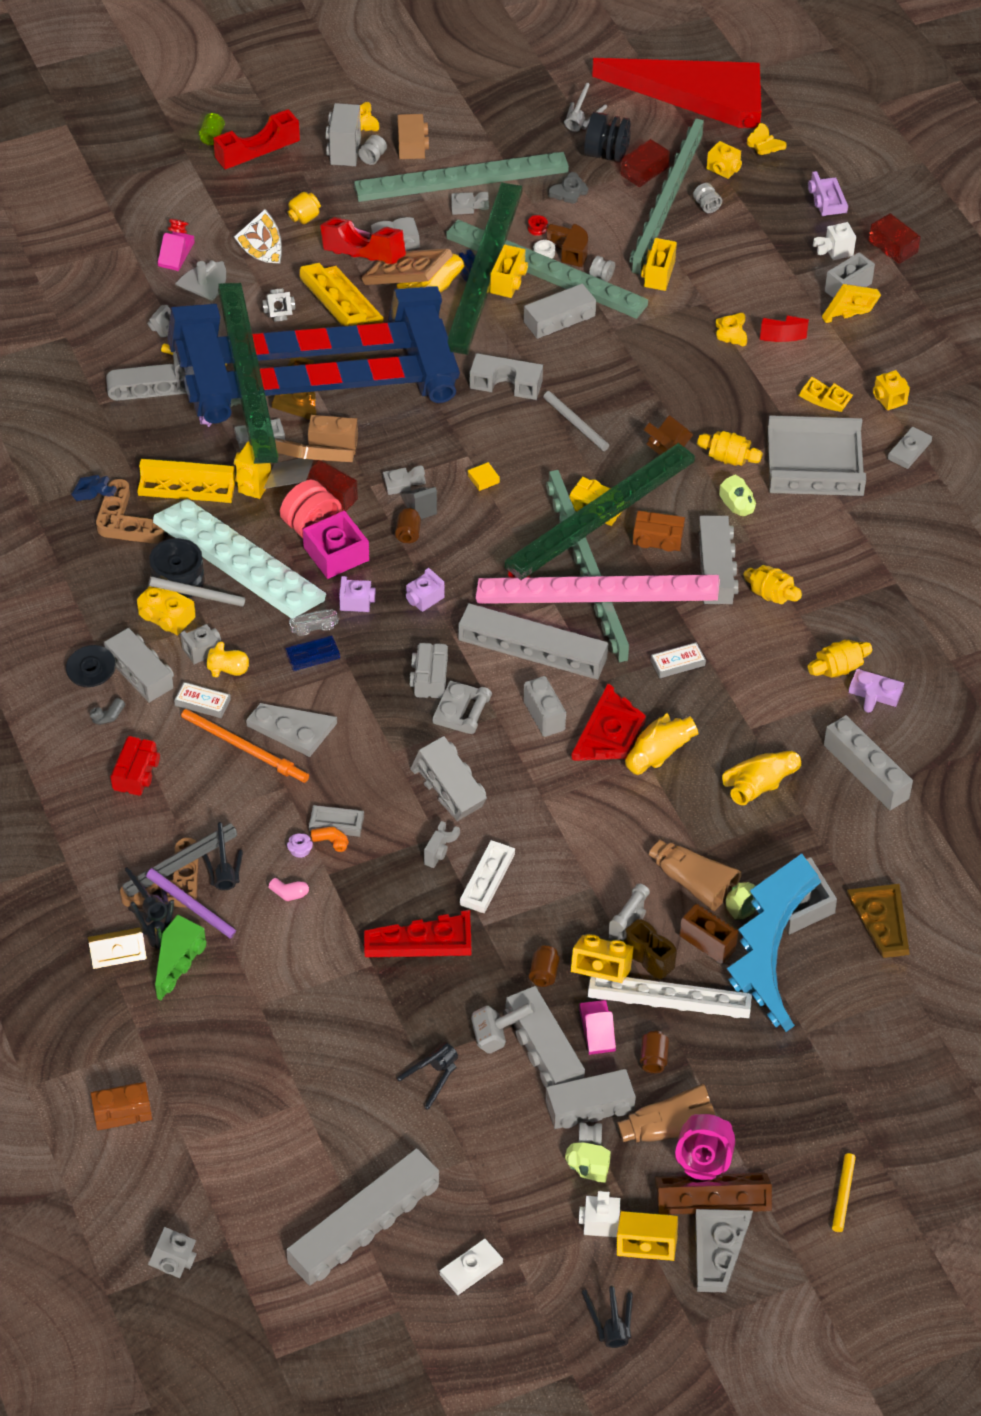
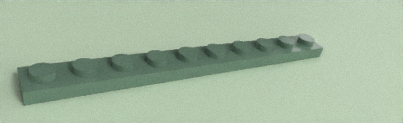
(460, 176)
(669, 191)
(558, 273)
(583, 556)

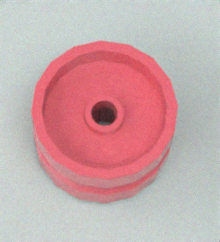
(308, 505)

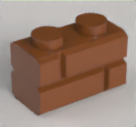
(658, 531)
(121, 1106)

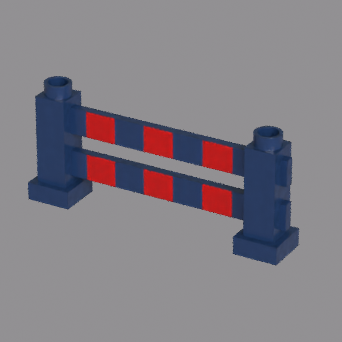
(411, 325)

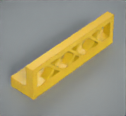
(187, 476)

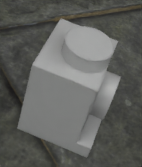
(199, 642)

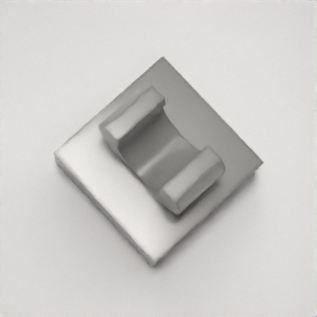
(160, 321)

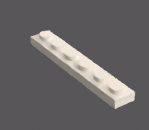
(672, 996)

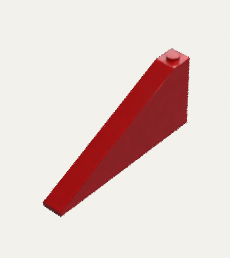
(710, 88)

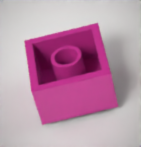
(336, 544)

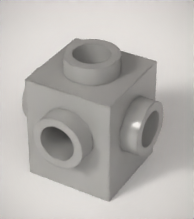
(288, 304)
(173, 1253)

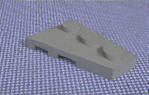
(292, 727)
(718, 1246)

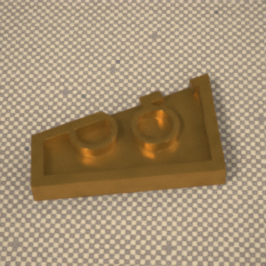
(297, 403)
(883, 917)

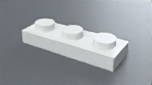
(487, 876)

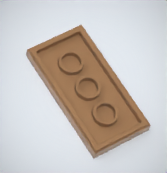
(413, 267)

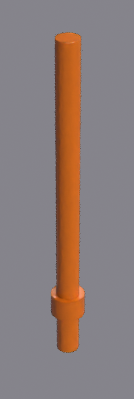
(283, 765)

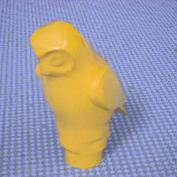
(442, 277)
(659, 742)
(759, 774)

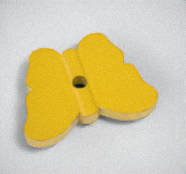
(367, 121)
(763, 142)
(731, 329)

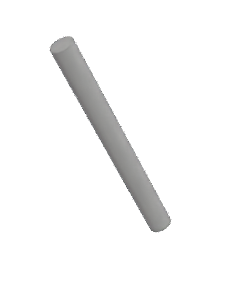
(576, 421)
(196, 591)

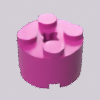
(705, 1146)

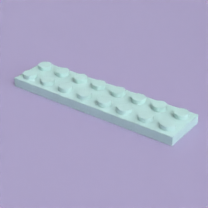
(240, 558)

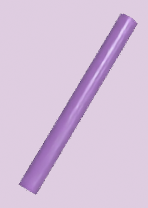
(191, 903)

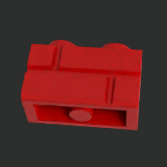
(134, 766)

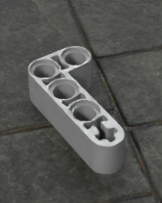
(146, 381)

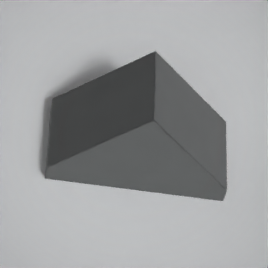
(422, 500)

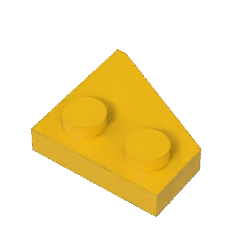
(851, 301)

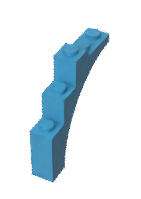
(775, 903)

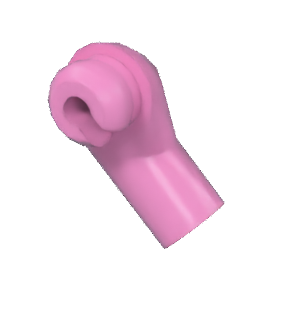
(289, 891)

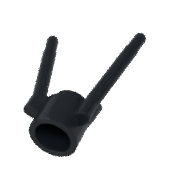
(224, 876)
(153, 906)
(156, 928)
(440, 1059)
(615, 1332)

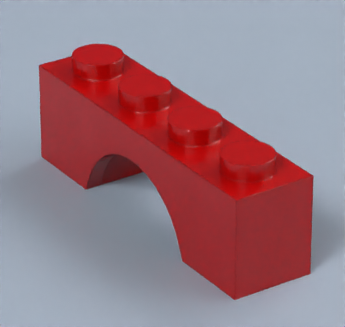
(279, 132)
(342, 237)

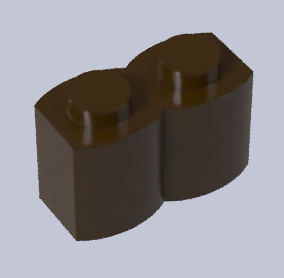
(652, 950)

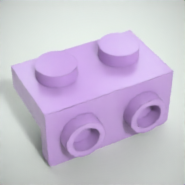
(827, 195)

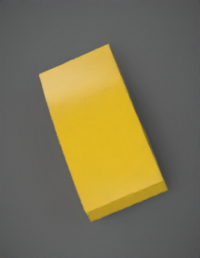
(824, 396)

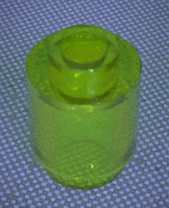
(211, 127)

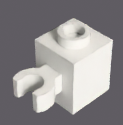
(838, 241)
(600, 1215)

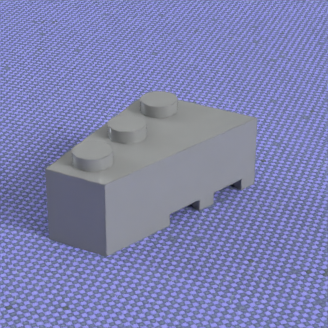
(450, 778)

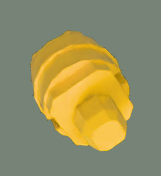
(729, 448)
(772, 584)
(840, 658)

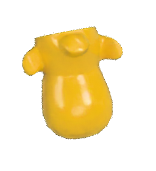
(230, 662)

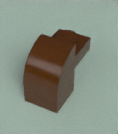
(571, 241)
(667, 435)

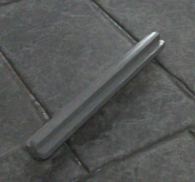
(181, 858)

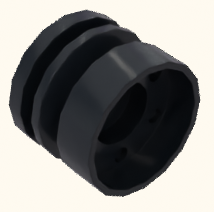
(603, 136)

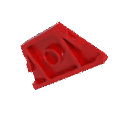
(610, 729)

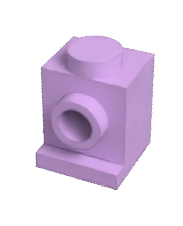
(425, 590)
(356, 595)

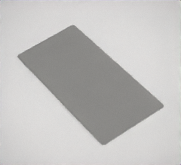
(289, 472)

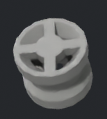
(602, 268)
(590, 1134)

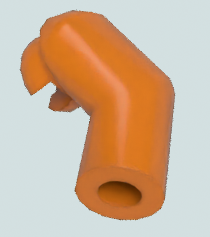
(332, 834)

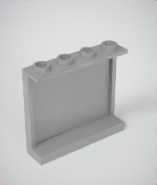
(815, 455)

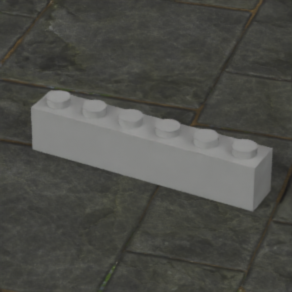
(533, 641)
(363, 1217)

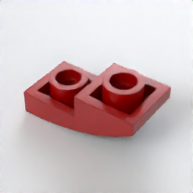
(784, 331)

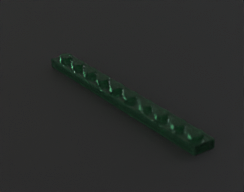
(480, 276)
(247, 373)
(599, 511)

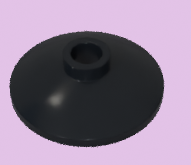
(87, 659)

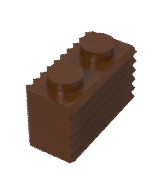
(709, 934)

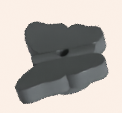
(570, 189)

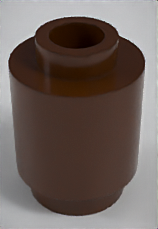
(408, 526)
(544, 966)
(654, 1051)

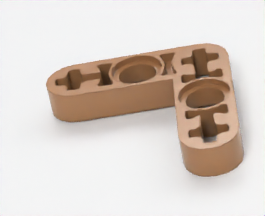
(314, 452)
(120, 522)
(178, 880)

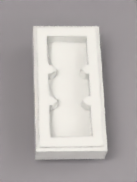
(471, 1266)

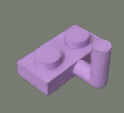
(875, 688)

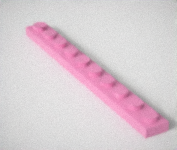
(598, 589)

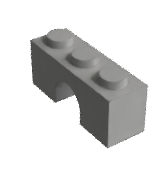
(491, 370)

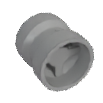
(372, 149)
(707, 198)

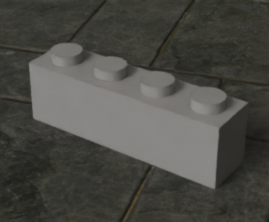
(717, 555)
(868, 762)
(544, 1040)

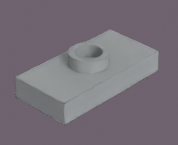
(910, 447)

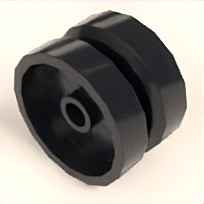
(178, 562)

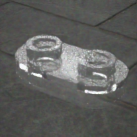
(306, 623)

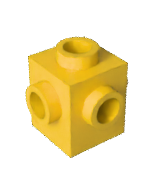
(724, 160)
(891, 390)

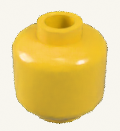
(303, 208)

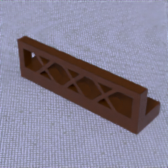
(724, 1192)

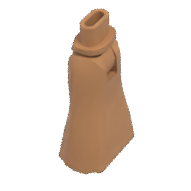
(701, 876)
(666, 1117)

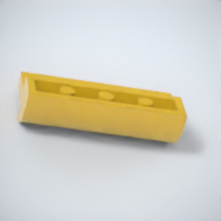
(339, 295)

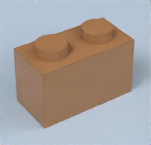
(411, 136)
(333, 432)

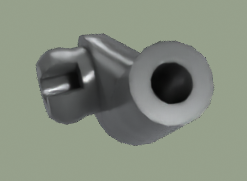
(102, 717)

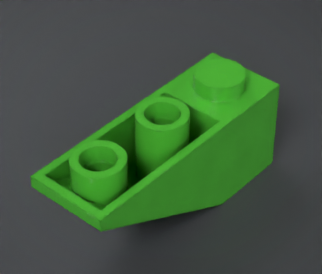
(178, 948)

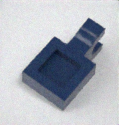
(89, 487)

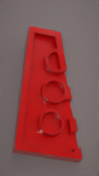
(434, 938)

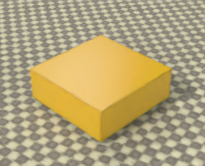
(483, 476)

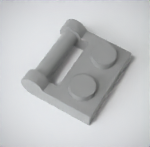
(454, 704)
(631, 912)

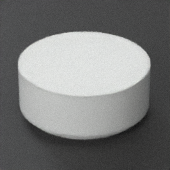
(545, 248)

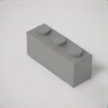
(559, 311)
(140, 665)
(590, 1099)

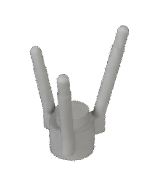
(576, 117)

